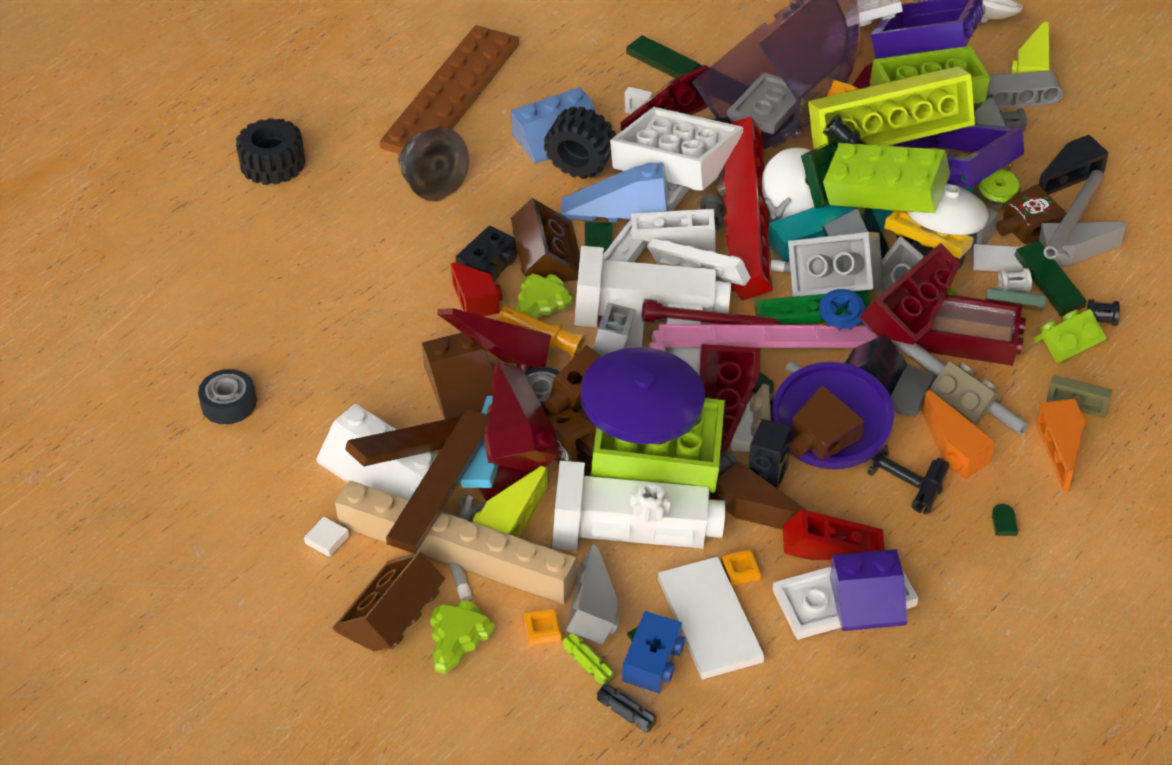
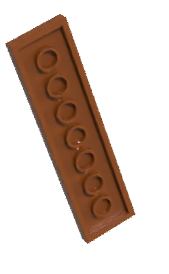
(453, 86)

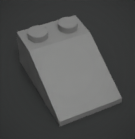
(836, 263)

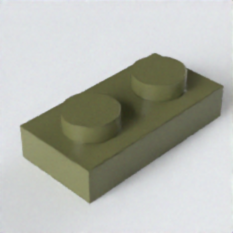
(1090, 398)

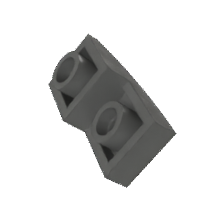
(911, 390)

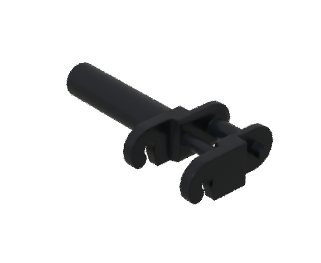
(893, 468)

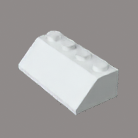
(394, 477)

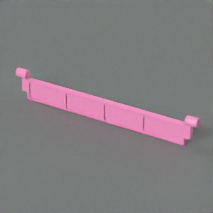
(760, 336)

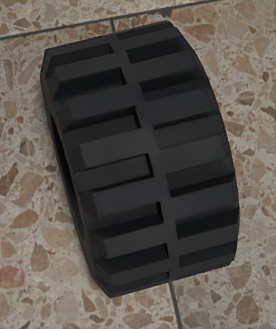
(579, 142)
(270, 151)

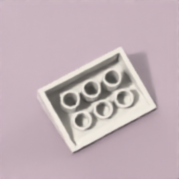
(688, 146)

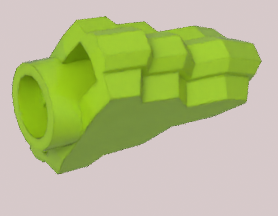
(542, 296)
(456, 632)

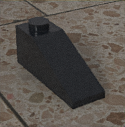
(1074, 164)

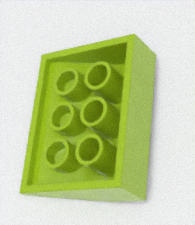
(683, 461)

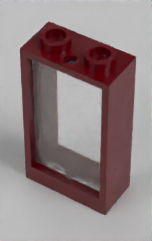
(976, 330)

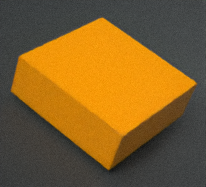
(741, 567)
(542, 626)

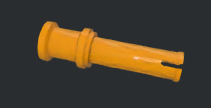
(560, 337)

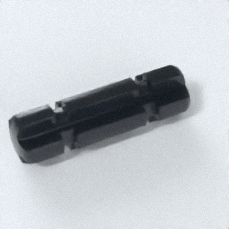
(626, 707)

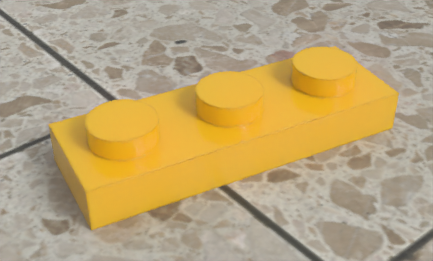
(905, 226)

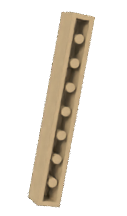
(465, 543)

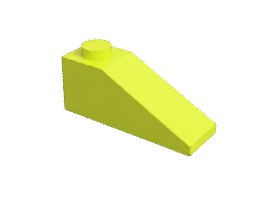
(1034, 53)
(515, 505)

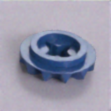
(838, 299)

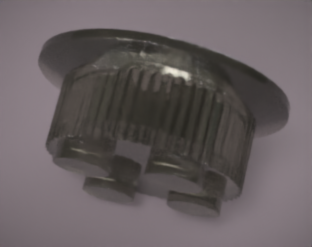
(434, 163)

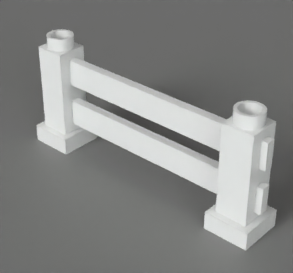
(602, 506)

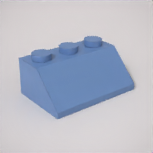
(534, 120)

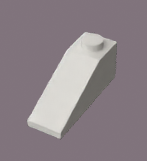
(680, 227)

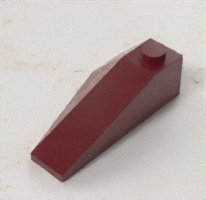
(729, 375)

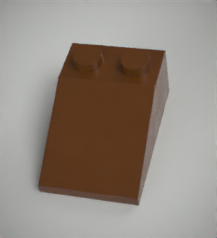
(458, 373)

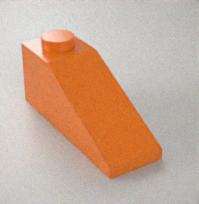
(1061, 431)
(957, 439)

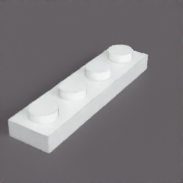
(727, 268)

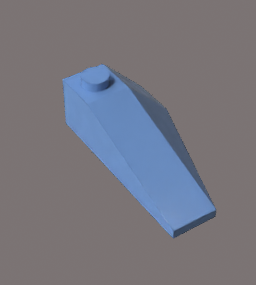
(631, 191)

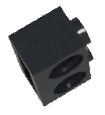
(770, 451)

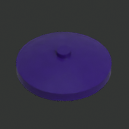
(856, 390)
(642, 395)

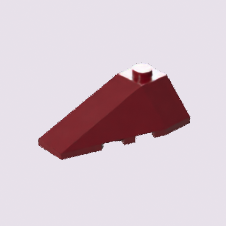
(676, 95)
(912, 302)
(504, 340)
(518, 426)

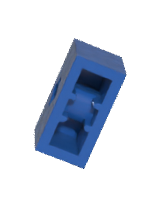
(652, 652)

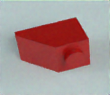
(475, 290)

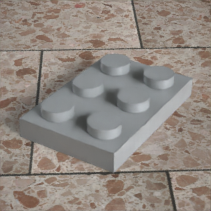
(767, 102)

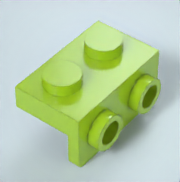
(1072, 336)

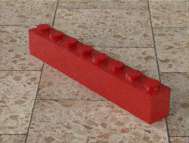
(747, 210)

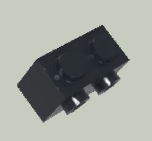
(489, 252)

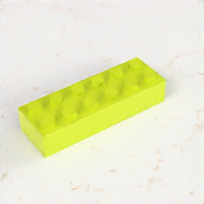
(899, 108)

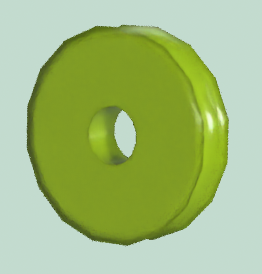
(994, 192)

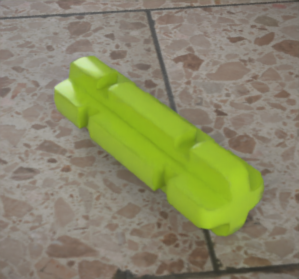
(588, 659)

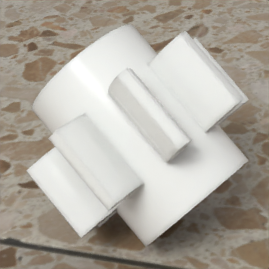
(650, 502)

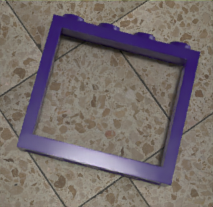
(927, 27)
(992, 145)

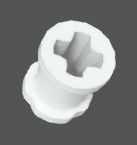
(1015, 280)

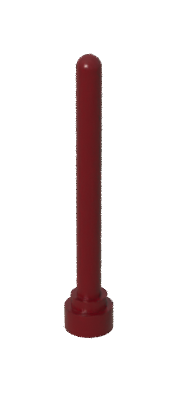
(655, 311)

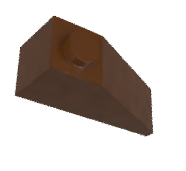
(753, 498)

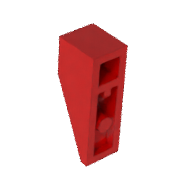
(821, 536)

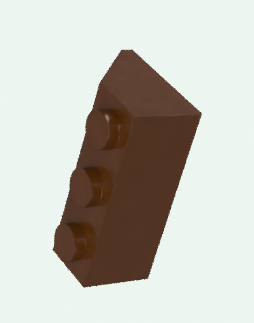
(545, 242)
(391, 602)

